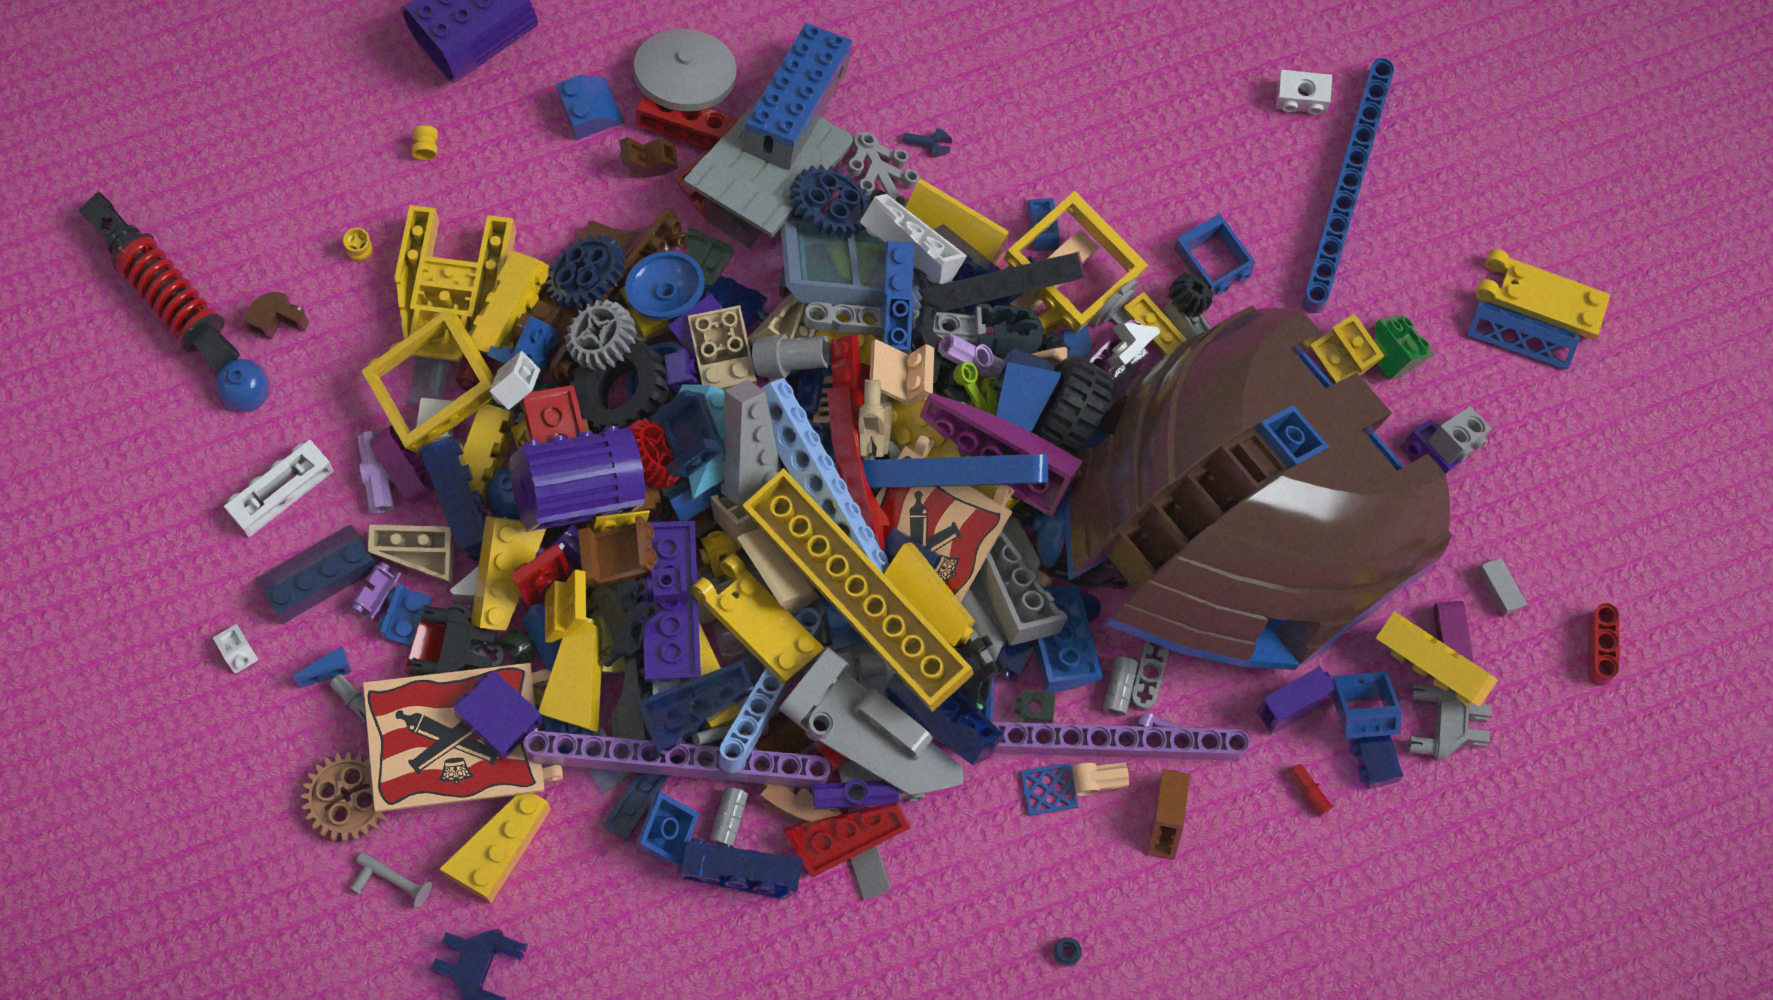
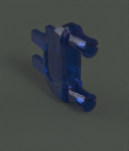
(476, 960)

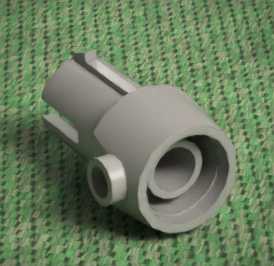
(778, 355)

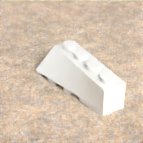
(932, 252)

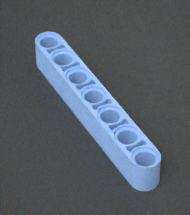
(759, 699)

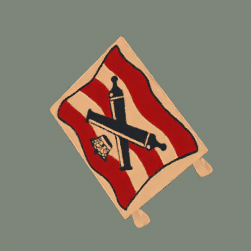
(948, 520)
(432, 758)

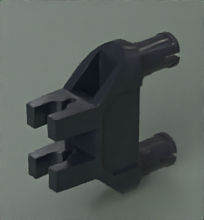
(943, 368)
(1102, 575)
(622, 616)
(457, 643)
(977, 687)

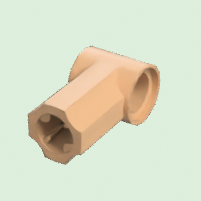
(1092, 779)

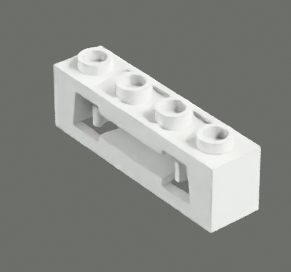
(245, 507)

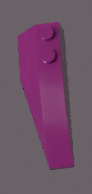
(988, 435)

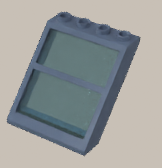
(834, 268)

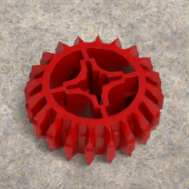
(654, 454)

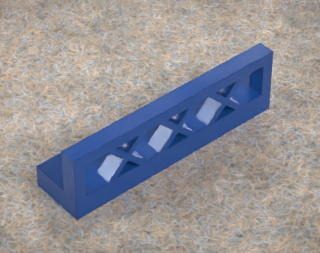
(1526, 325)

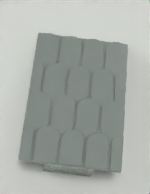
(751, 193)

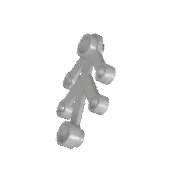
(868, 146)

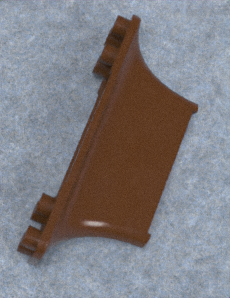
(637, 244)

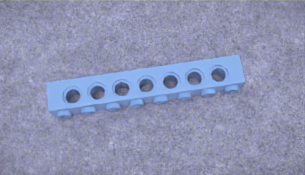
(820, 465)

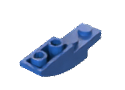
(897, 295)

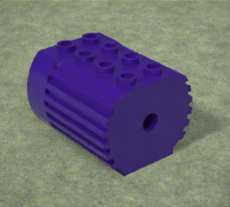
(466, 32)
(577, 478)

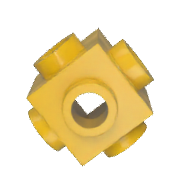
(715, 549)

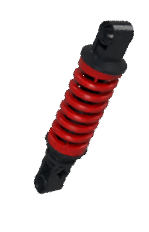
(160, 284)

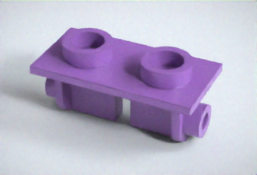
(370, 602)

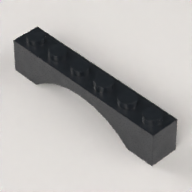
(1004, 282)
(626, 717)

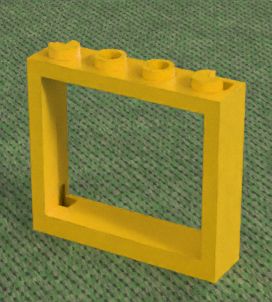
(1103, 235)
(455, 411)

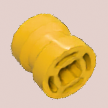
(424, 145)
(354, 240)

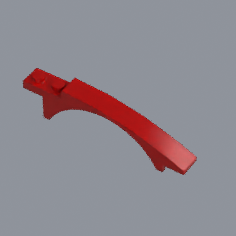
(844, 405)

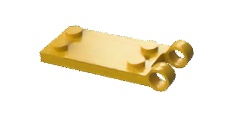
(1544, 296)
(759, 621)

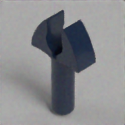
(931, 142)

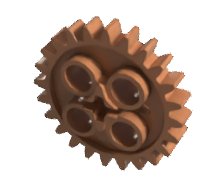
(336, 776)

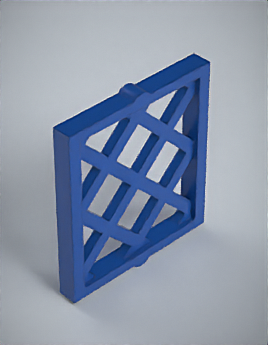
(1052, 808)

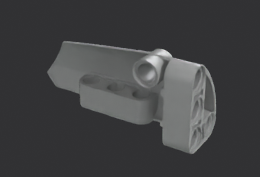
(869, 729)

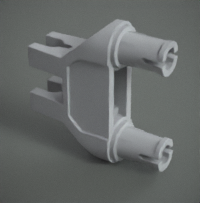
(1452, 723)

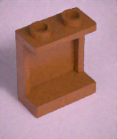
(617, 553)

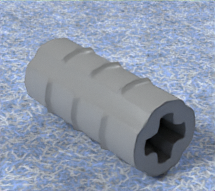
(1120, 686)
(728, 816)

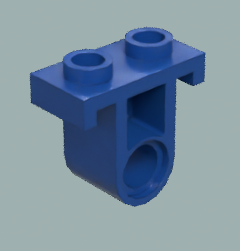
(841, 632)

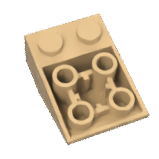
(721, 347)

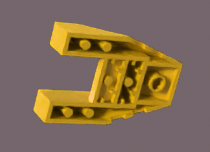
(438, 284)

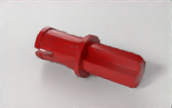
(1310, 789)

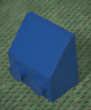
(588, 105)
(666, 829)

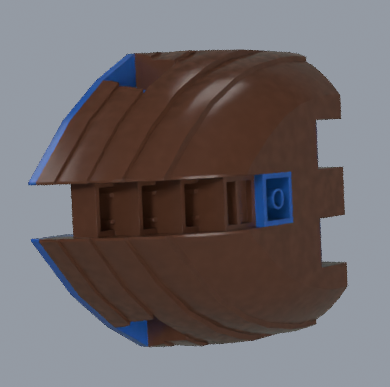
(1251, 493)

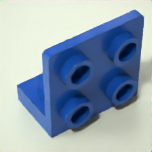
(534, 341)

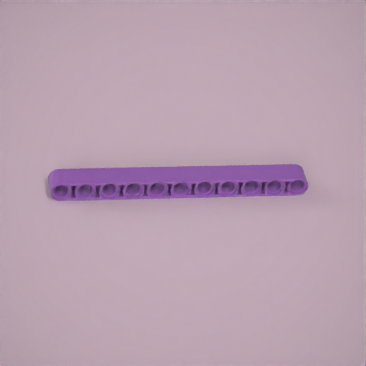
(1113, 748)
(663, 766)

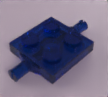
(732, 294)

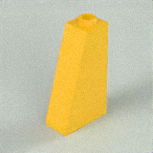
(930, 594)
(576, 679)

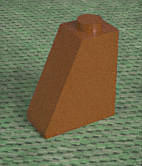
(1168, 814)

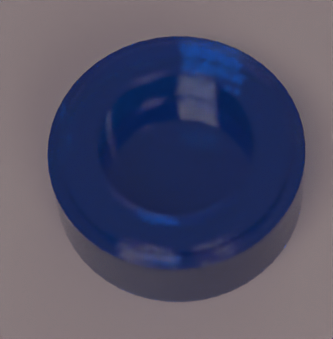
(1092, 606)

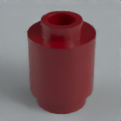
(466, 376)

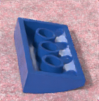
(1069, 657)

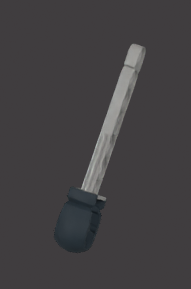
(1011, 325)

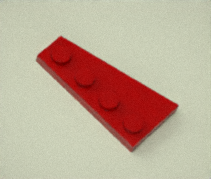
(844, 836)

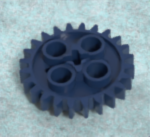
(814, 190)
(585, 271)

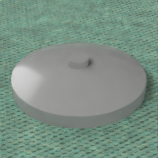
(684, 70)

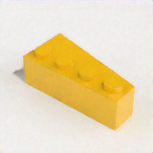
(516, 294)
(488, 445)
(502, 551)
(1437, 659)
(495, 850)

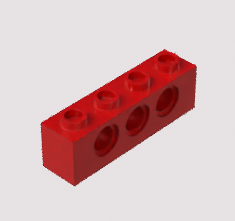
(695, 128)

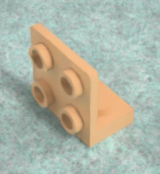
(903, 375)

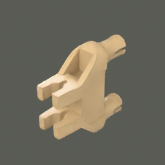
(875, 419)

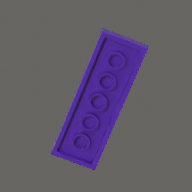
(673, 633)

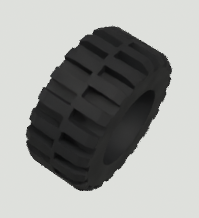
(651, 392)
(1075, 405)

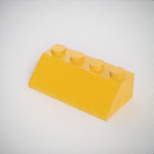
(938, 208)

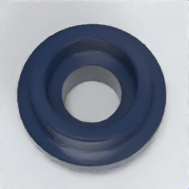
(1067, 943)

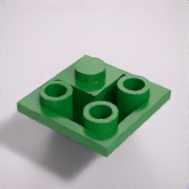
(1400, 345)

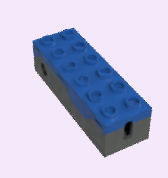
(797, 96)

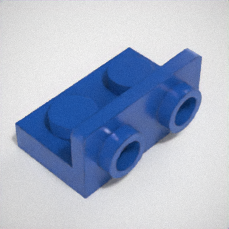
(403, 615)

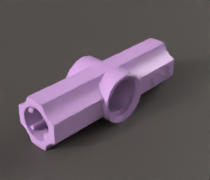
(961, 351)
(374, 477)

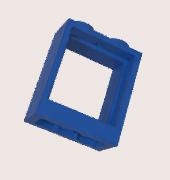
(1203, 233)
(1367, 721)

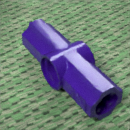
(836, 794)

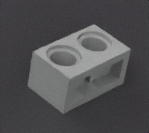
(1460, 435)

